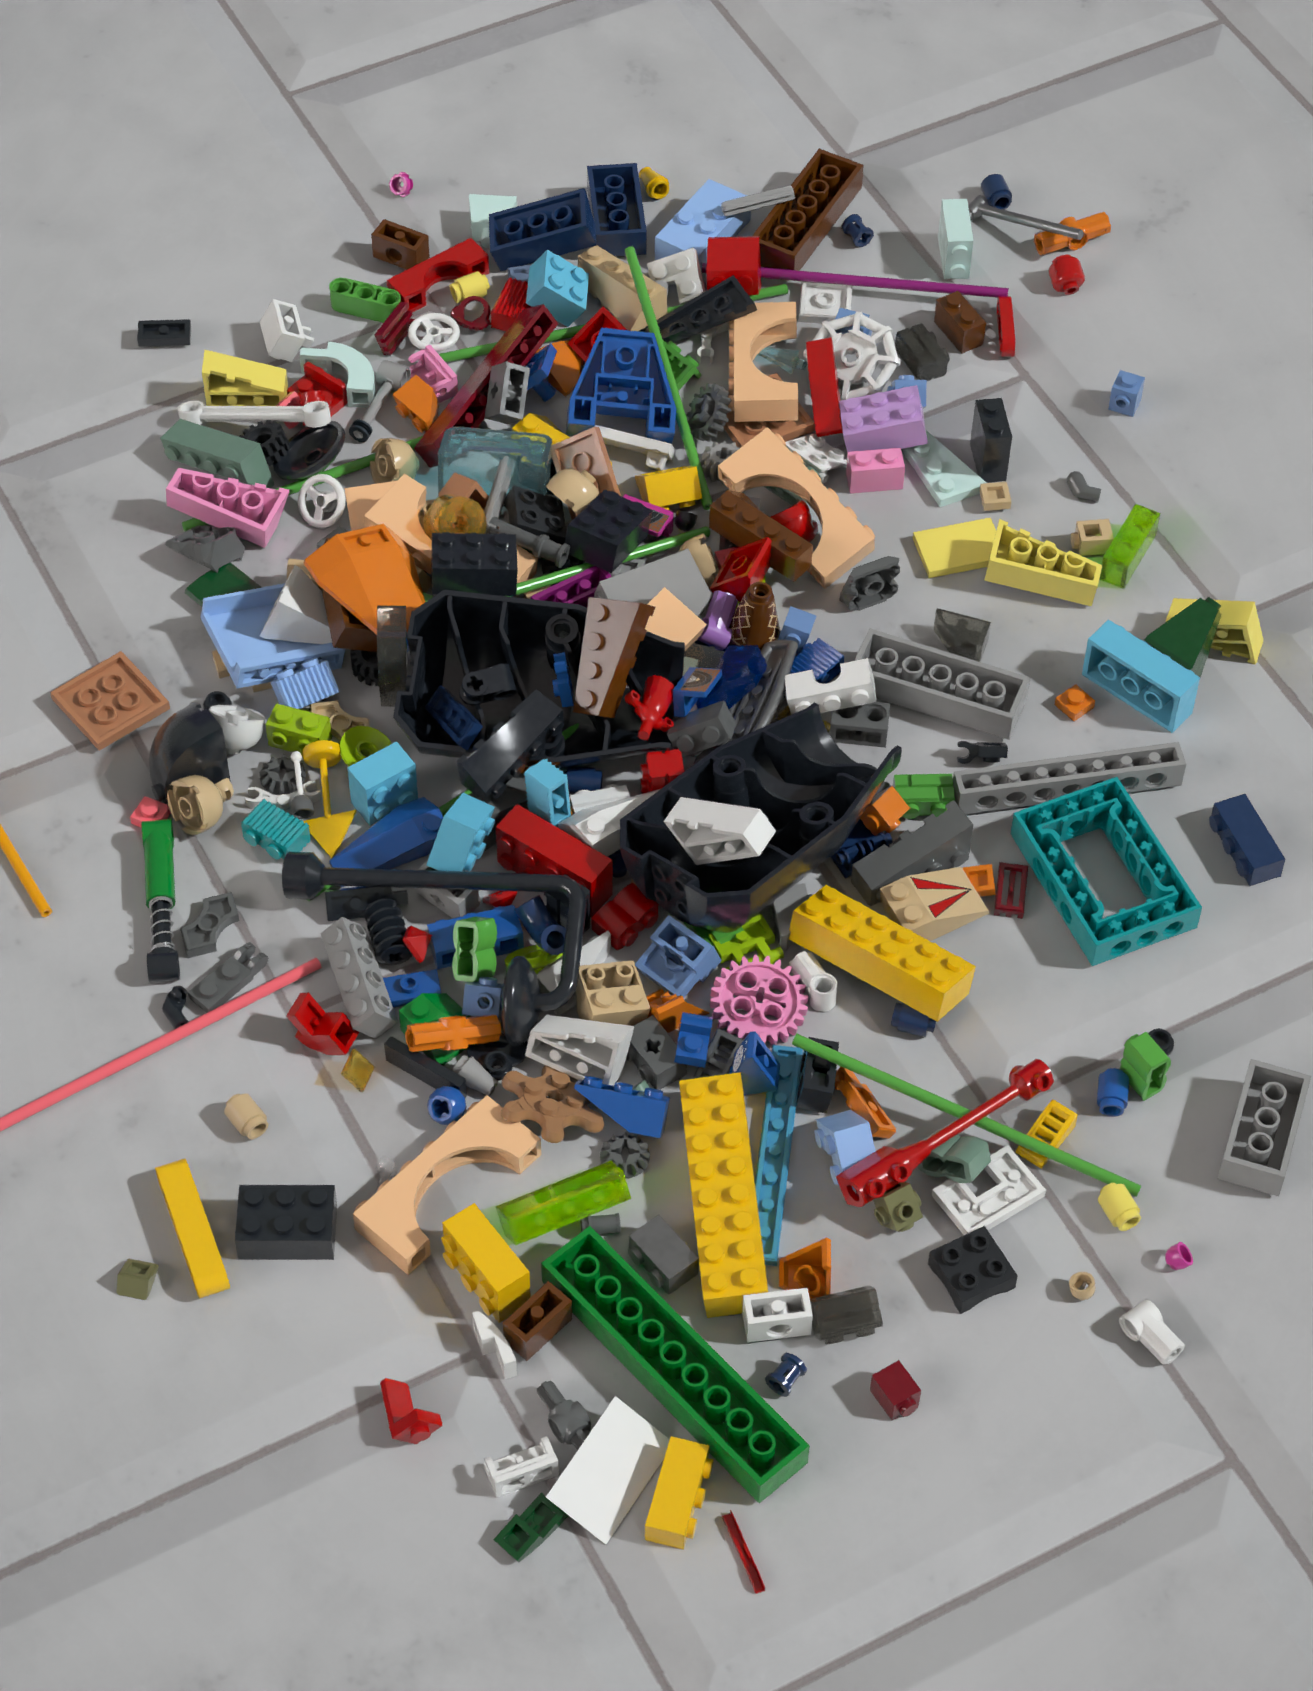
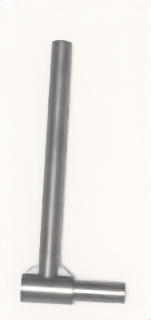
(980, 206)

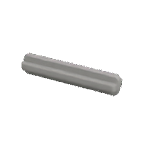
(757, 200)

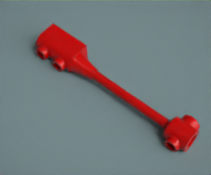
(891, 1166)

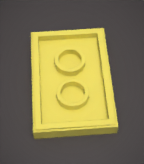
(955, 547)

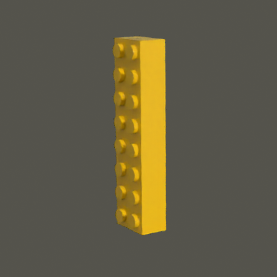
(723, 1192)

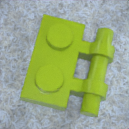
(755, 936)

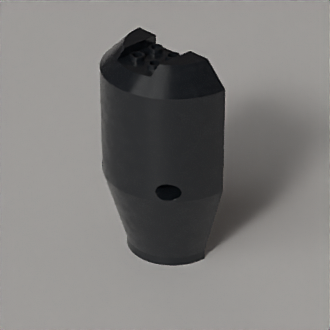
(477, 631)
(788, 773)

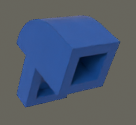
(693, 1039)

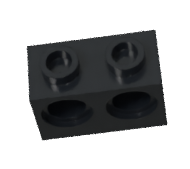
(816, 1080)

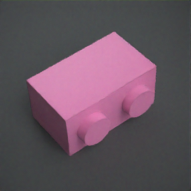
(875, 470)

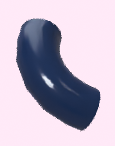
(541, 925)

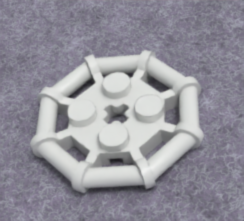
(867, 354)

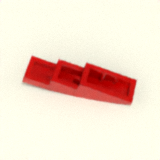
(824, 387)

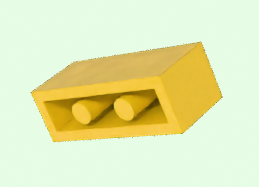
(678, 1493)

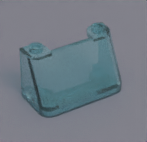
(479, 451)

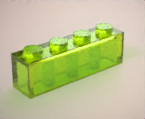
(563, 1202)

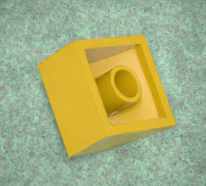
(670, 487)

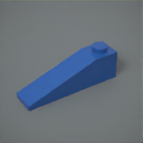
(395, 839)

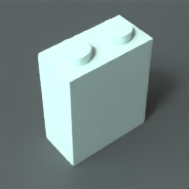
(955, 238)

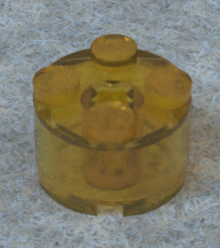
(448, 509)

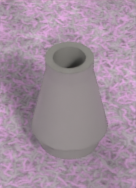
(476, 1076)

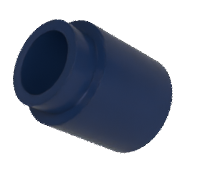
(996, 191)
(583, 779)
(911, 1020)

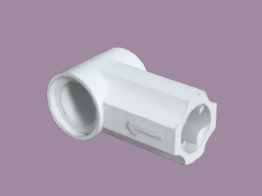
(816, 981)
(1147, 1325)

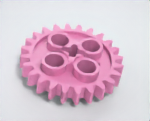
(763, 978)

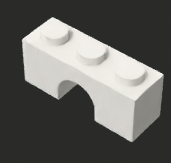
(850, 689)

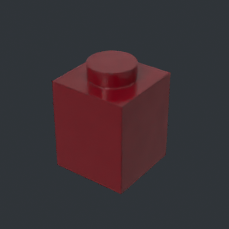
(895, 1390)

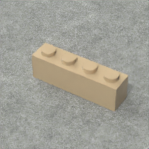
(614, 286)

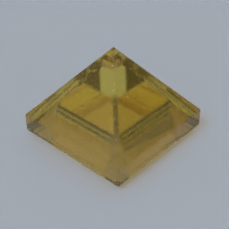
(357, 1070)

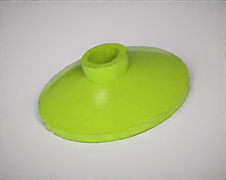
(360, 742)
(536, 957)

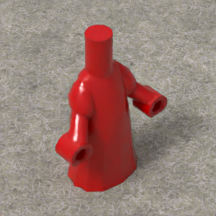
(654, 705)

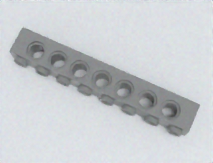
(1047, 779)

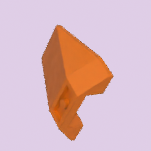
(367, 571)

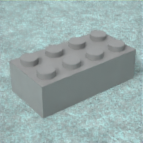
(1264, 1127)

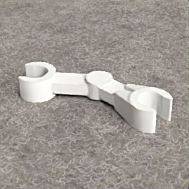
(707, 337)
(282, 801)

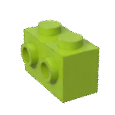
(295, 728)

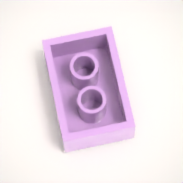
(883, 420)

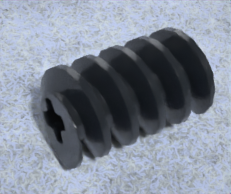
(387, 932)

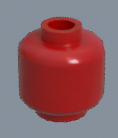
(1066, 274)

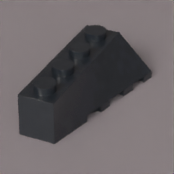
(510, 747)

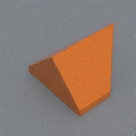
(669, 1008)
(808, 1269)

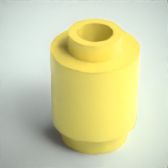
(469, 285)
(1119, 1206)

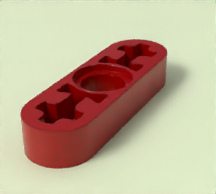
(1005, 326)

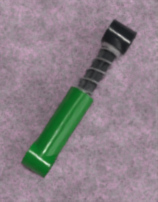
(160, 898)

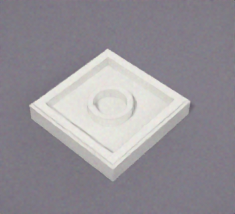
(823, 301)

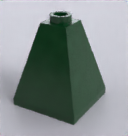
(1188, 634)

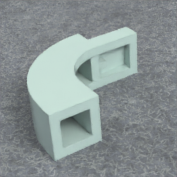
(347, 365)

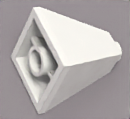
(298, 612)

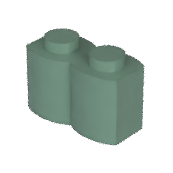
(957, 1159)

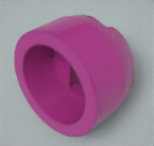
(1179, 1256)

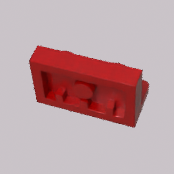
(317, 379)

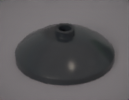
(311, 451)

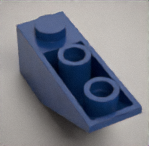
(633, 1109)

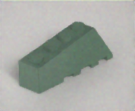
(217, 452)

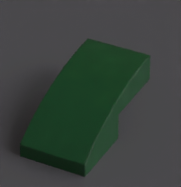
(531, 1529)

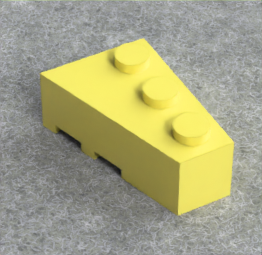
(241, 381)
(1237, 630)

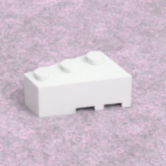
(581, 1047)

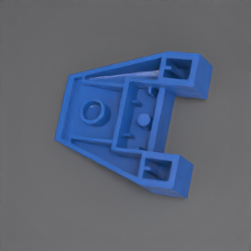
(624, 380)

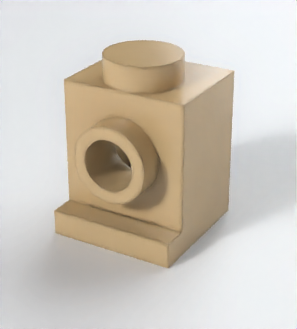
(1092, 537)

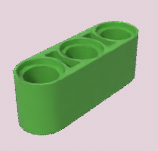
(363, 299)

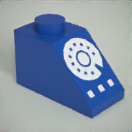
(757, 1066)

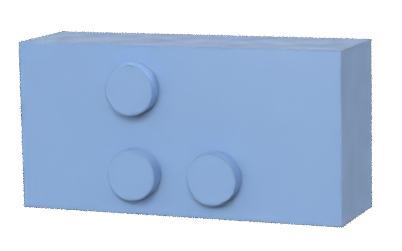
(699, 220)

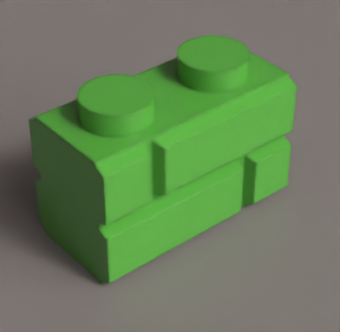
(925, 793)

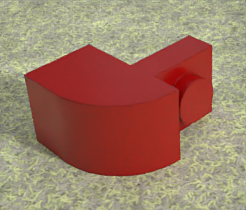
(321, 1030)

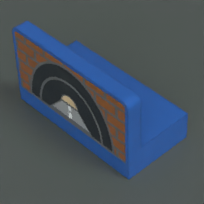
(693, 684)

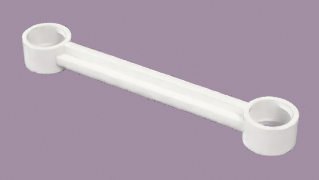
(313, 414)

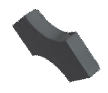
(202, 934)

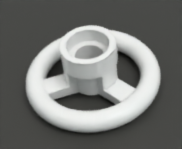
(434, 334)
(333, 501)

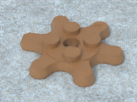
(547, 1112)

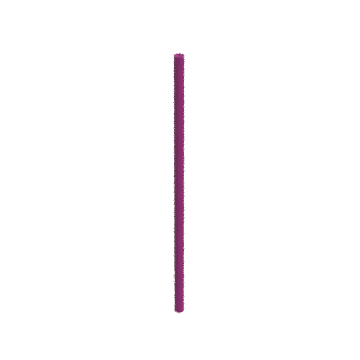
(879, 282)

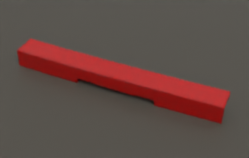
(744, 1552)

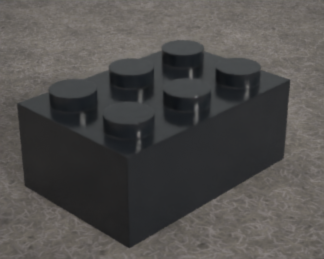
(608, 530)
(474, 563)
(286, 1222)

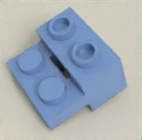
(677, 958)

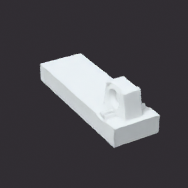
(657, 451)

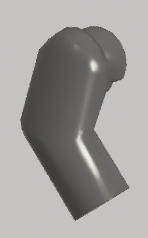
(1080, 488)

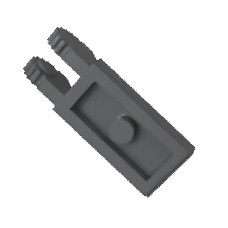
(228, 978)

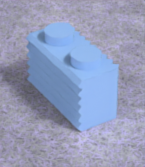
(305, 685)

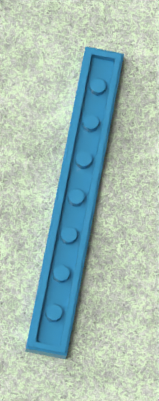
(776, 1149)

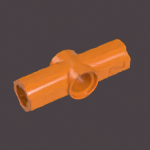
(1092, 227)
(453, 1033)

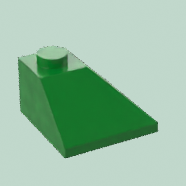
(429, 1008)

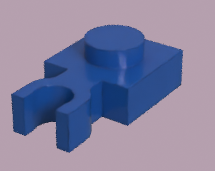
(562, 685)

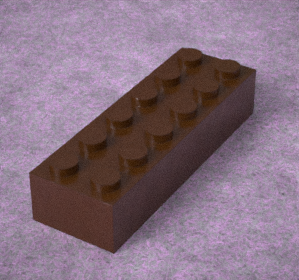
(800, 225)

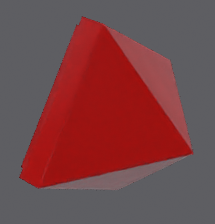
(500, 898)
(417, 942)

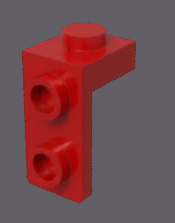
(404, 1421)

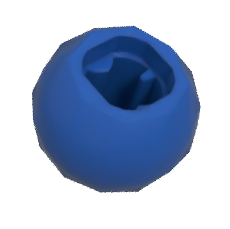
(446, 1105)

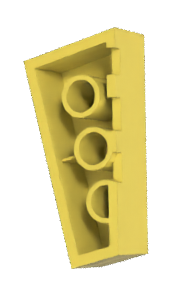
(1041, 567)

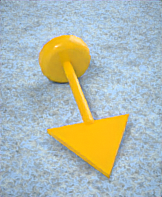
(329, 829)

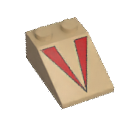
(933, 902)

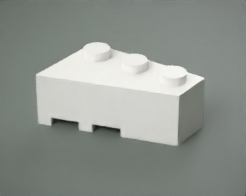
(718, 830)

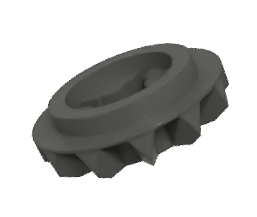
(270, 775)
(638, 1154)

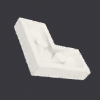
(681, 269)

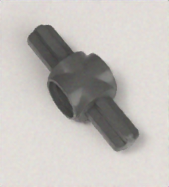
(566, 1418)

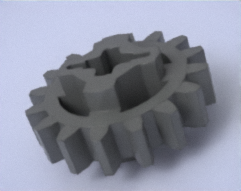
(708, 412)

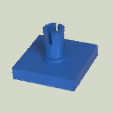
(539, 370)

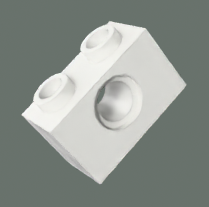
(777, 1315)

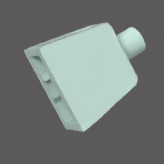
(480, 208)

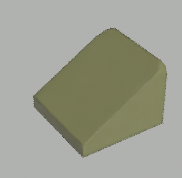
(136, 1279)

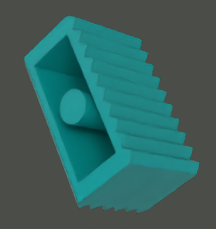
(275, 830)

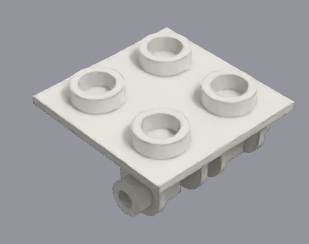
(818, 454)

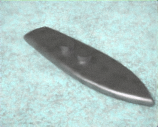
(760, 704)

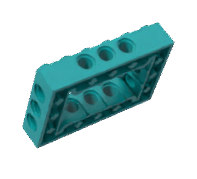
(1105, 805)

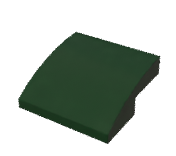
(226, 581)

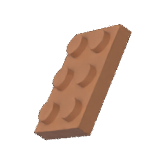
(588, 453)

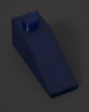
(741, 672)

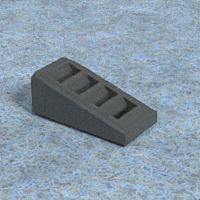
(726, 1040)

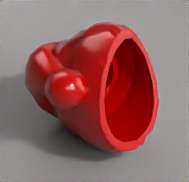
(798, 520)

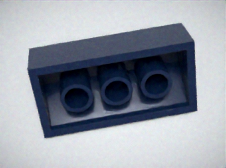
(551, 224)

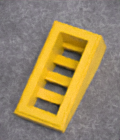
(1058, 1118)

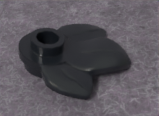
(497, 1054)

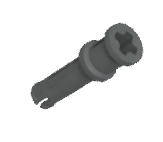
(539, 545)

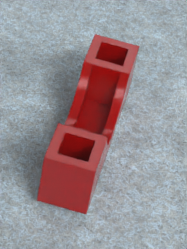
(448, 265)

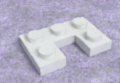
(1014, 1192)

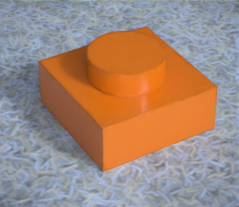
(1074, 702)
(982, 879)

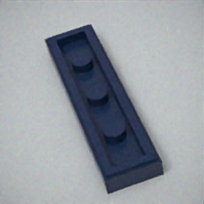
(453, 717)

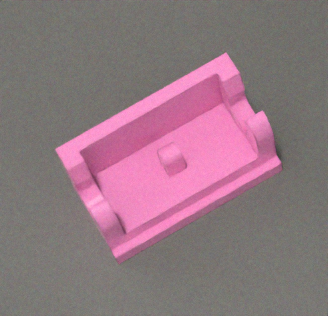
(435, 373)

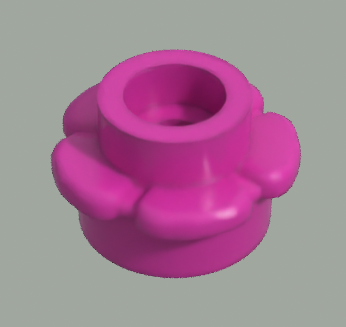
(395, 186)

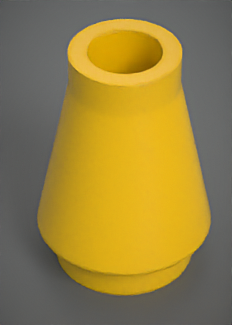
(654, 183)

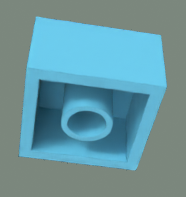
(558, 286)
(382, 782)
(462, 835)

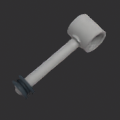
(390, 377)

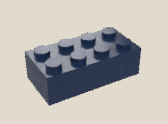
(617, 208)

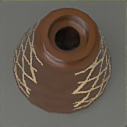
(755, 617)

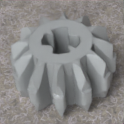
(715, 455)

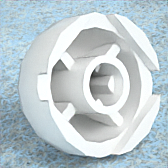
(239, 728)

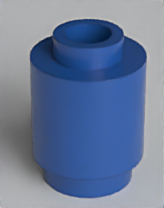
(1112, 1092)

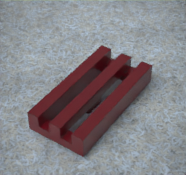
(396, 332)
(1009, 909)

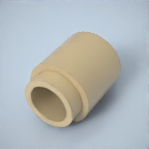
(246, 1116)

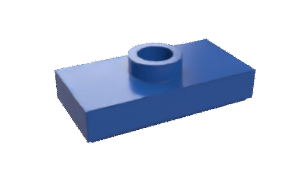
(407, 987)

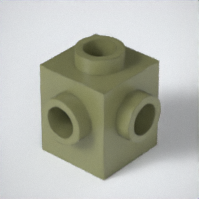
(898, 1207)

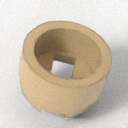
(226, 788)
(1077, 1284)

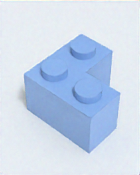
(845, 1138)

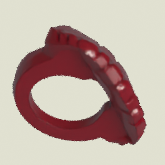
(480, 323)

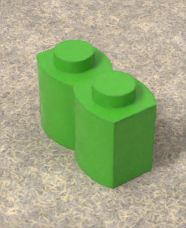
(474, 948)
(1145, 1065)

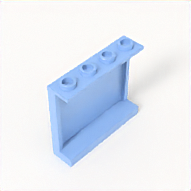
(235, 628)

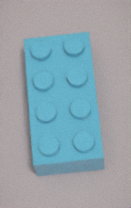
(1140, 675)

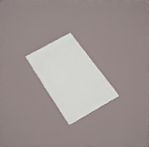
(609, 1470)

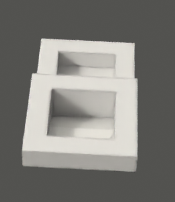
(492, 1340)

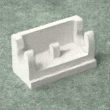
(522, 1468)

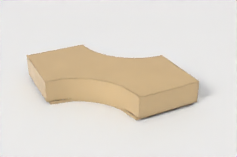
(339, 720)

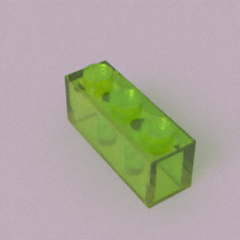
(1129, 546)

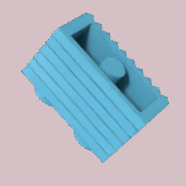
(547, 792)

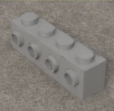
(359, 978)

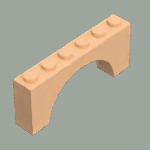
(756, 394)
(770, 463)
(400, 513)
(477, 1137)

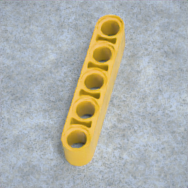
(192, 1228)

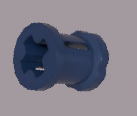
(857, 230)
(781, 1384)

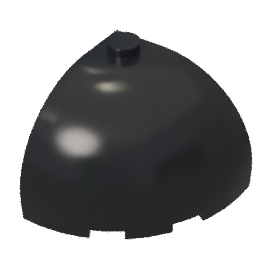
(187, 746)

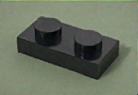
(164, 332)

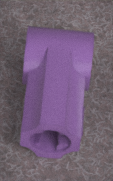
(718, 620)

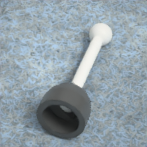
(301, 805)

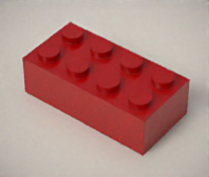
(538, 847)

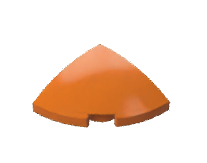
(565, 368)

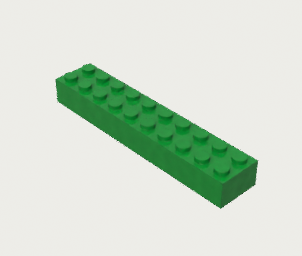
(676, 1365)

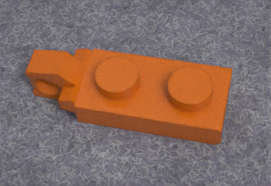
(864, 1103)

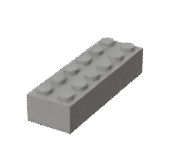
(945, 684)

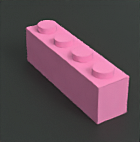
(227, 503)

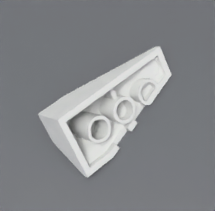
(601, 824)

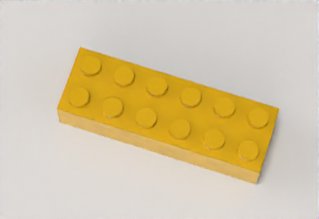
(881, 952)

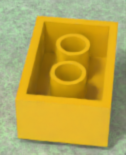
(485, 1263)

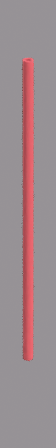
(158, 1044)

